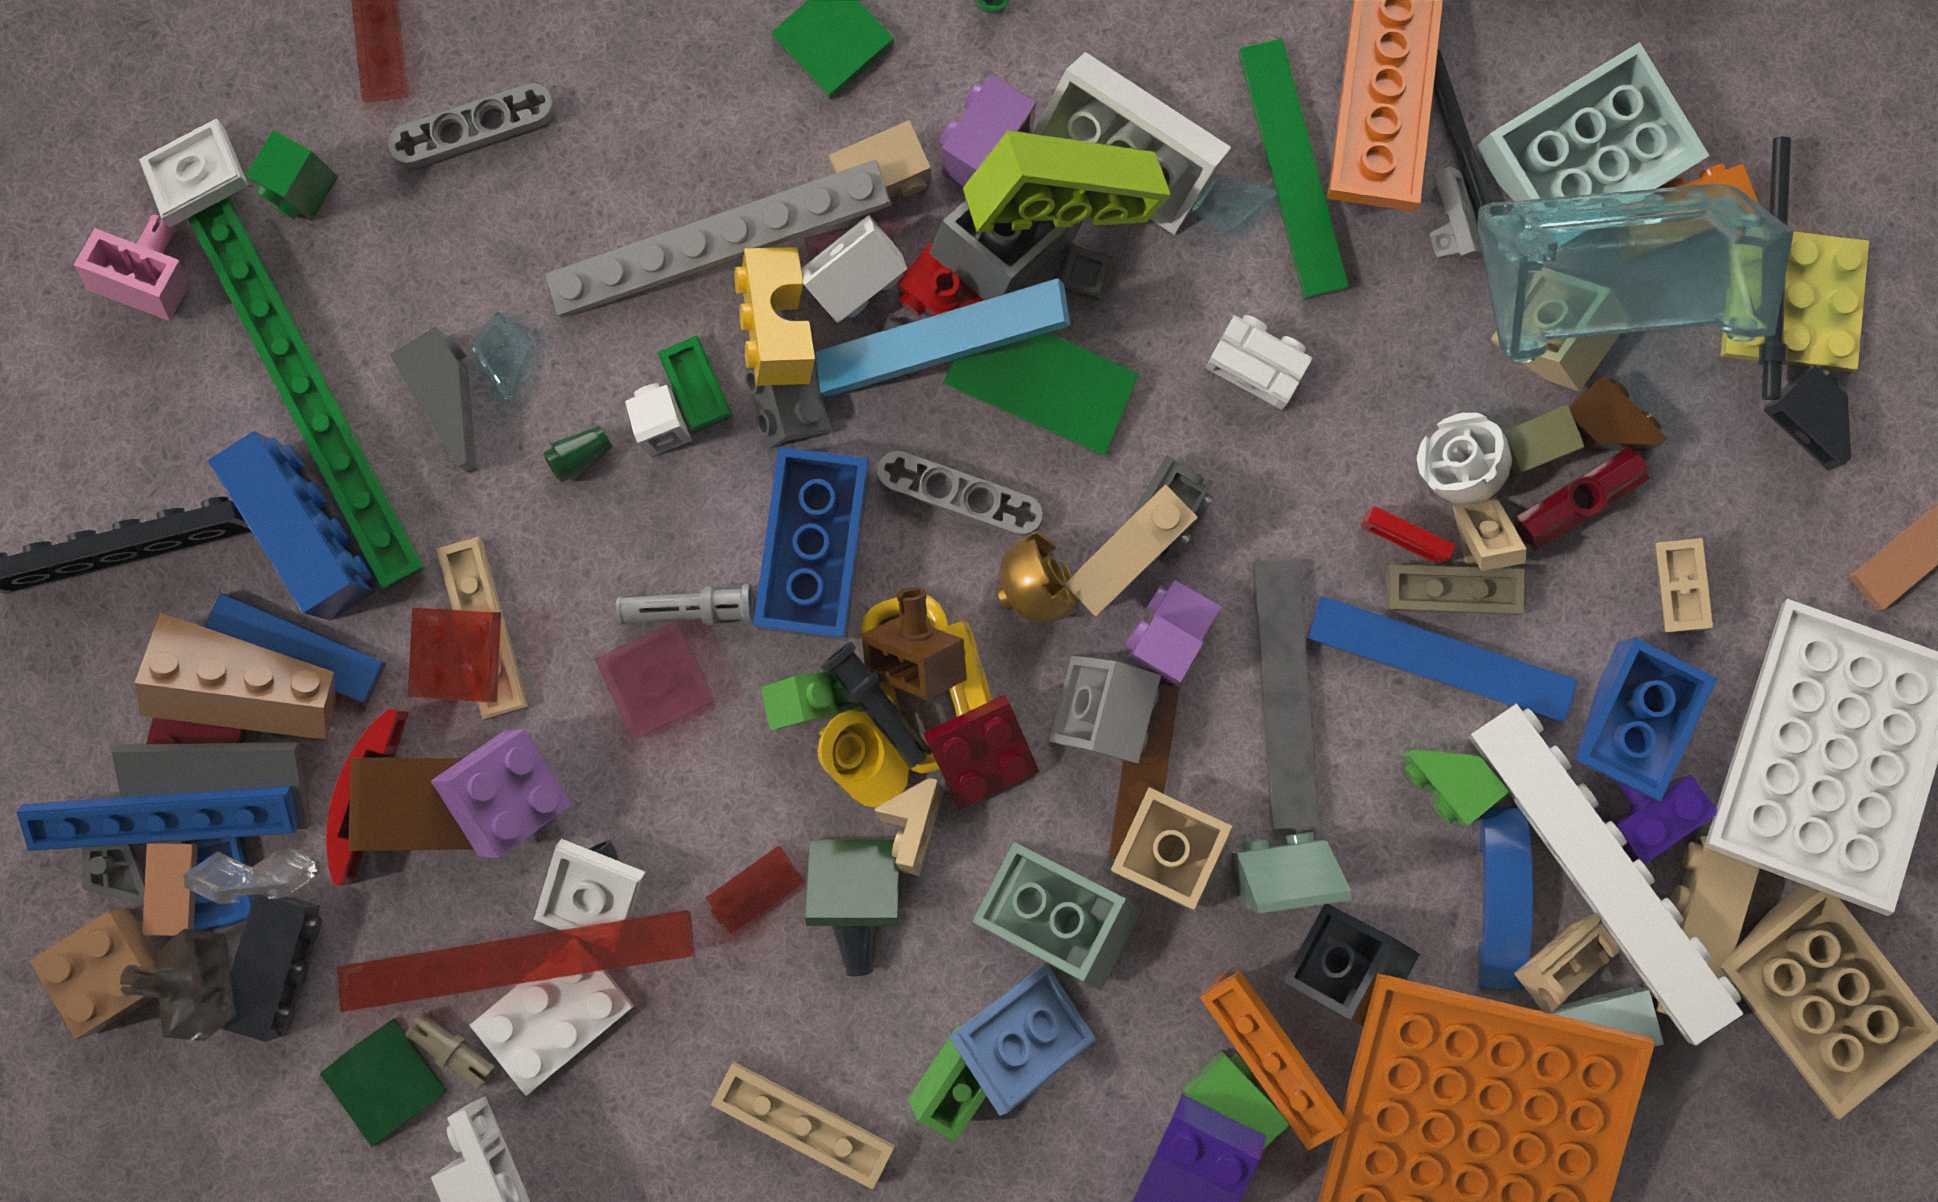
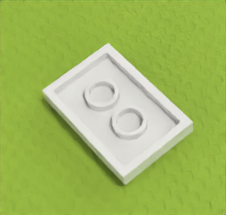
(548, 1023)

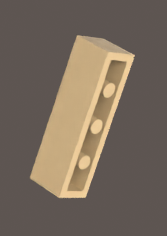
(1712, 902)

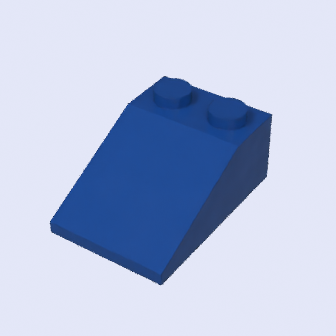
(1643, 716)

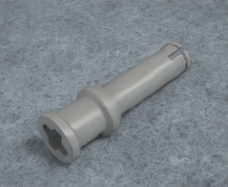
(710, 610)

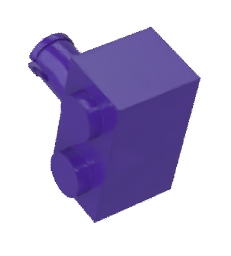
(1657, 825)

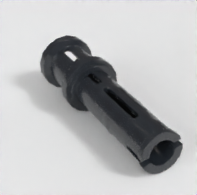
(864, 689)

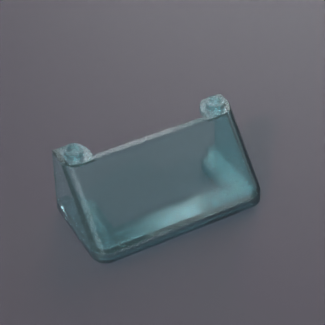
(1632, 265)

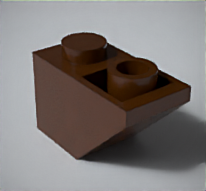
(1611, 420)

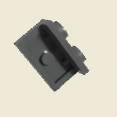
(788, 410)

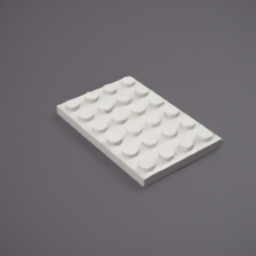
(1833, 758)

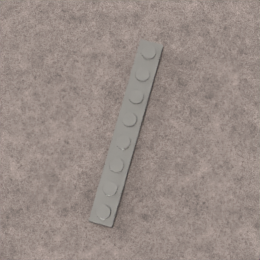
(718, 239)

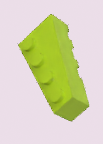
(1063, 182)

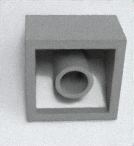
(1105, 708)

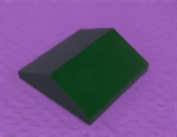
(382, 1082)

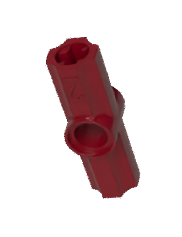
(1601, 484)

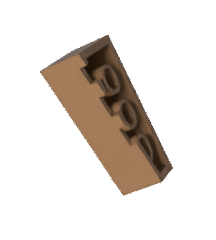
(231, 683)

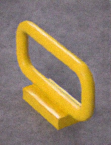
(965, 695)

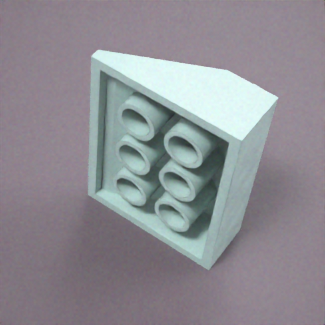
(1596, 136)

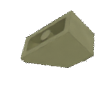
(1543, 441)

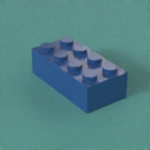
(293, 526)
(812, 543)

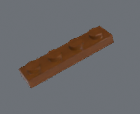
(1150, 770)

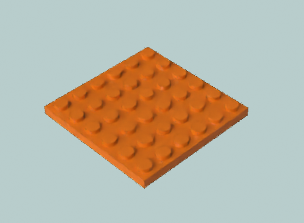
(1482, 1102)

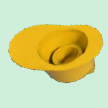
(862, 759)

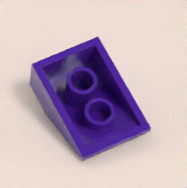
(1201, 1158)

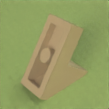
(1488, 535)
(916, 812)

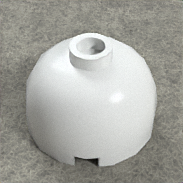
(1465, 459)

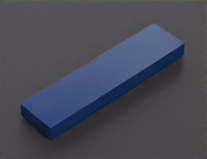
(354, 671)

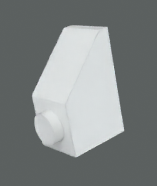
(657, 419)

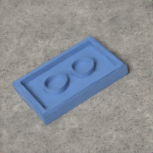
(1022, 1039)

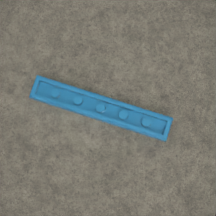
(943, 338)

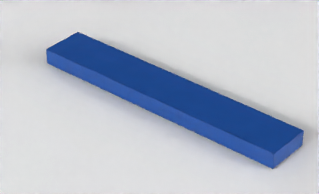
(1441, 659)
(158, 818)

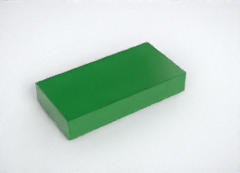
(695, 384)

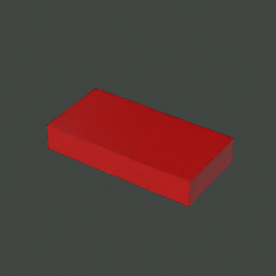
(1407, 535)

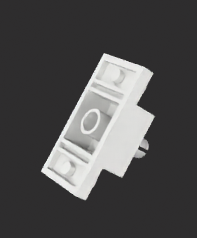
(486, 1167)

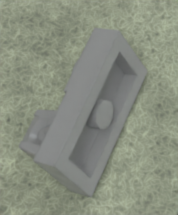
(1461, 233)

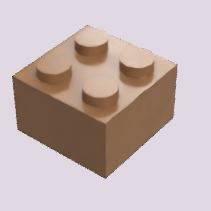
(86, 971)

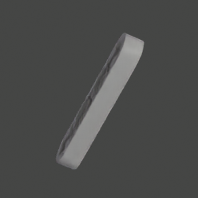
(470, 118)
(962, 487)

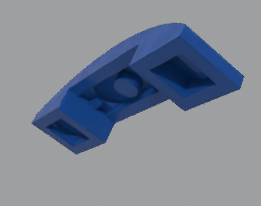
(1505, 897)

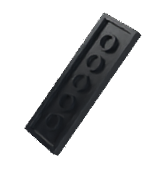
(124, 544)

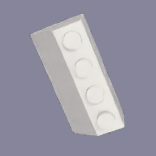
(1110, 110)

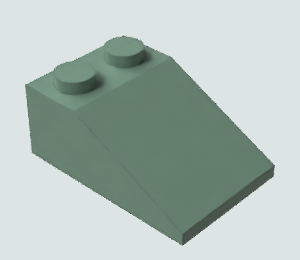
(1288, 874)
(1058, 915)

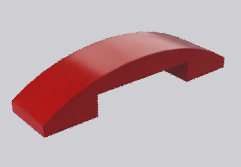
(380, 737)

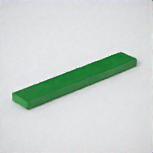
(1293, 169)

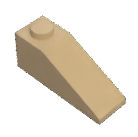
(1130, 550)

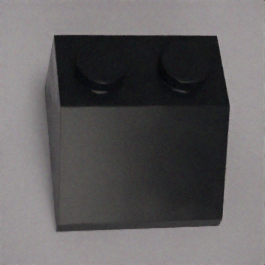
(1343, 960)

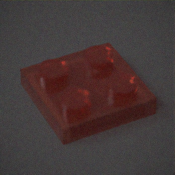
(454, 654)

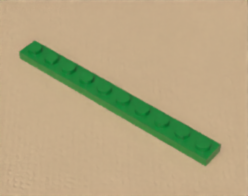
(307, 394)

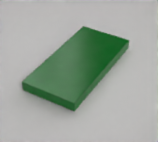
(1049, 387)

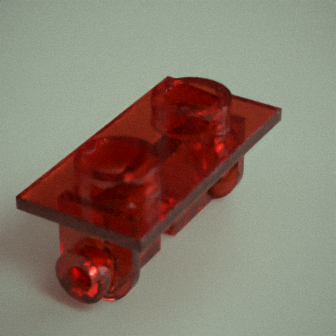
(754, 890)

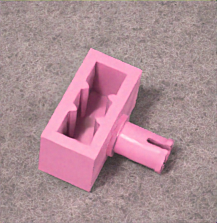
(135, 272)

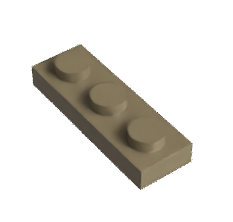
(1455, 589)

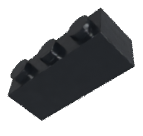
(271, 965)

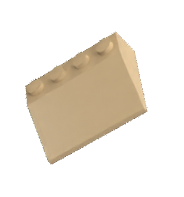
(1829, 998)

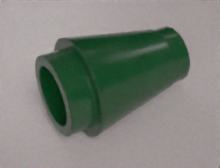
(576, 453)

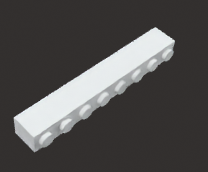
(1606, 876)

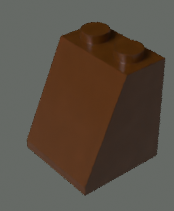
(399, 807)

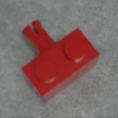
(933, 288)

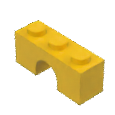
(777, 347)

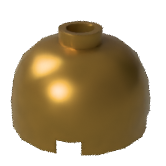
(1035, 581)

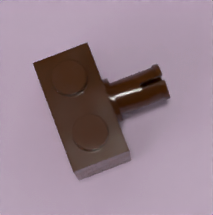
(914, 653)

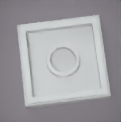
(193, 172)
(587, 889)

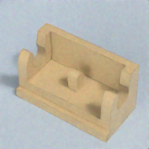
(1683, 585)
(1567, 962)

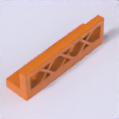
(1273, 1059)

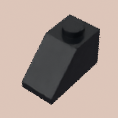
(1815, 416)

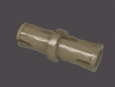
(450, 1050)

